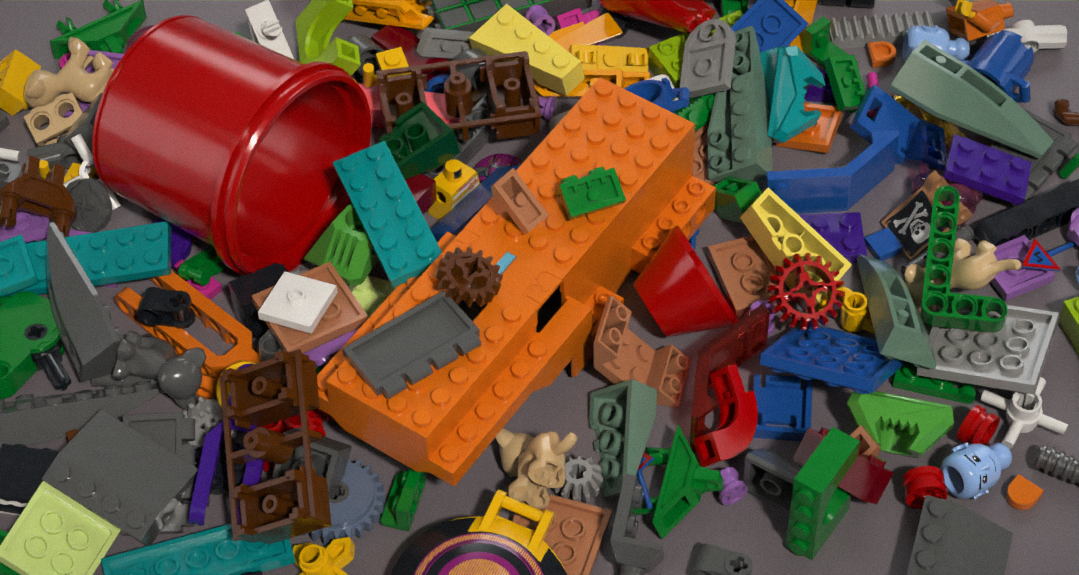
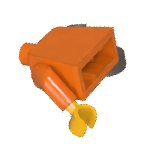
(977, 18)

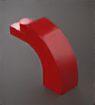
(736, 420)

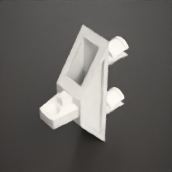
(266, 28)

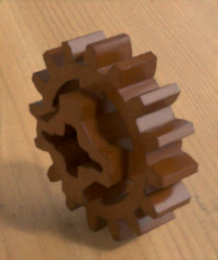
(483, 280)

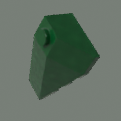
(420, 141)

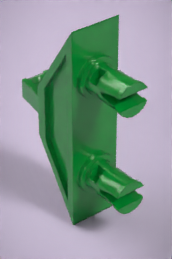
(105, 33)
(681, 485)

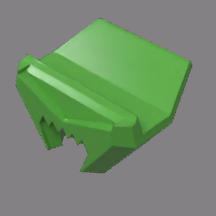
(346, 247)
(901, 423)

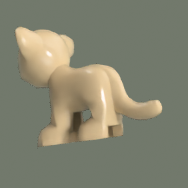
(45, 86)
(967, 271)
(535, 463)

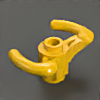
(854, 312)

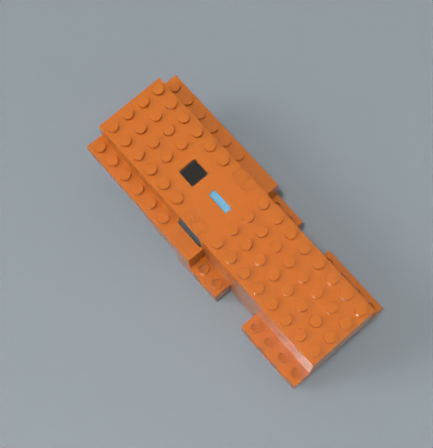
(461, 408)

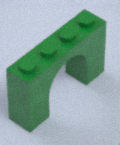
(816, 498)

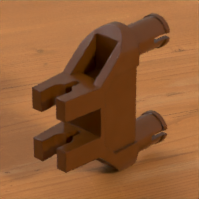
(39, 196)

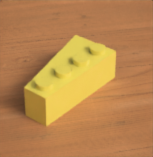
(548, 60)
(784, 233)

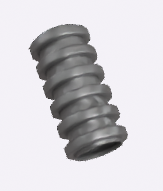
(1058, 464)

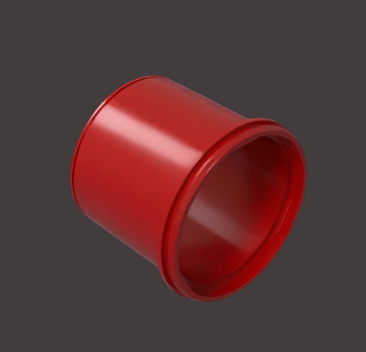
(229, 140)

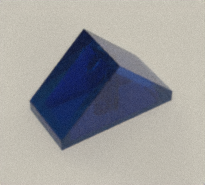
(928, 146)

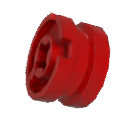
(978, 426)
(922, 482)

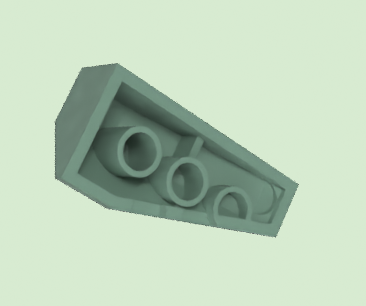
(622, 426)

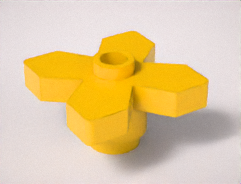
(320, 561)

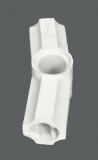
(1038, 36)

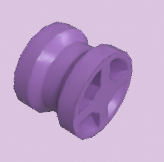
(733, 488)

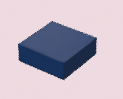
(883, 244)

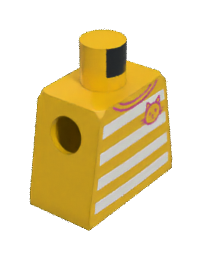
(452, 187)

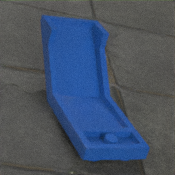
(837, 187)

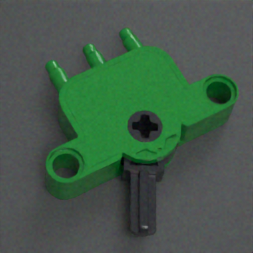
(29, 343)

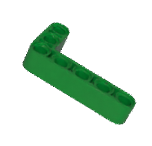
(942, 269)

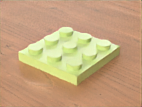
(56, 537)

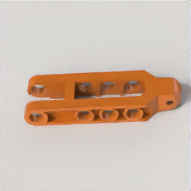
(208, 313)

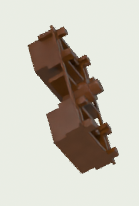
(508, 89)
(258, 398)

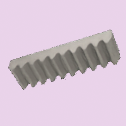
(860, 32)

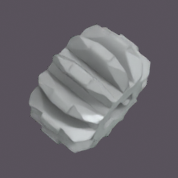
(581, 479)

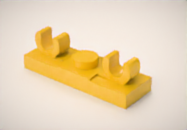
(611, 57)

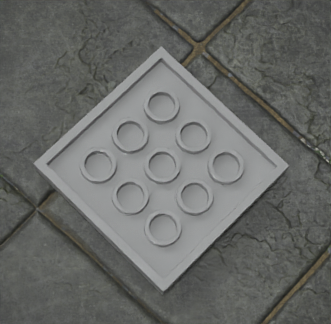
(999, 359)

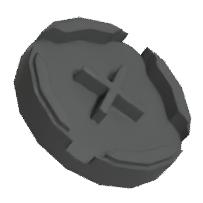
(92, 204)

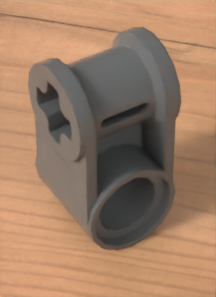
(719, 561)

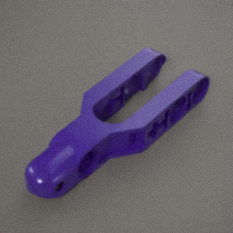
(208, 467)

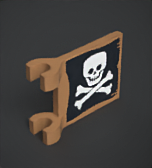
(913, 217)

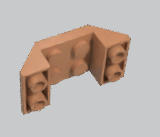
(625, 356)

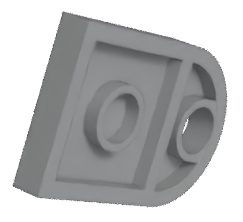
(710, 60)

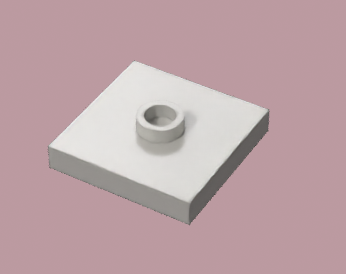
(297, 302)

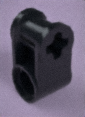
(163, 307)

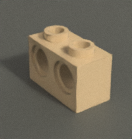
(53, 113)

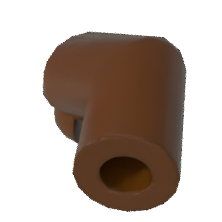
(1064, 114)

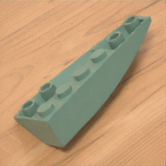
(967, 99)
(741, 118)
(894, 315)

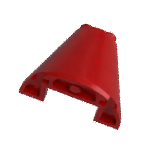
(672, 14)

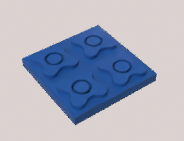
(831, 356)

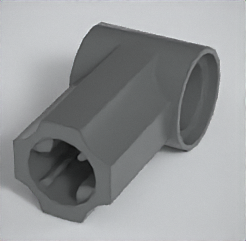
(57, 153)

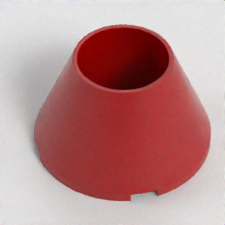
(682, 290)

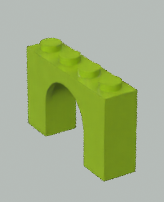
(315, 30)

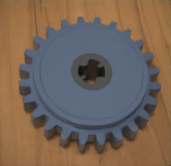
(354, 504)

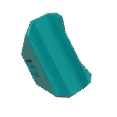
(787, 79)

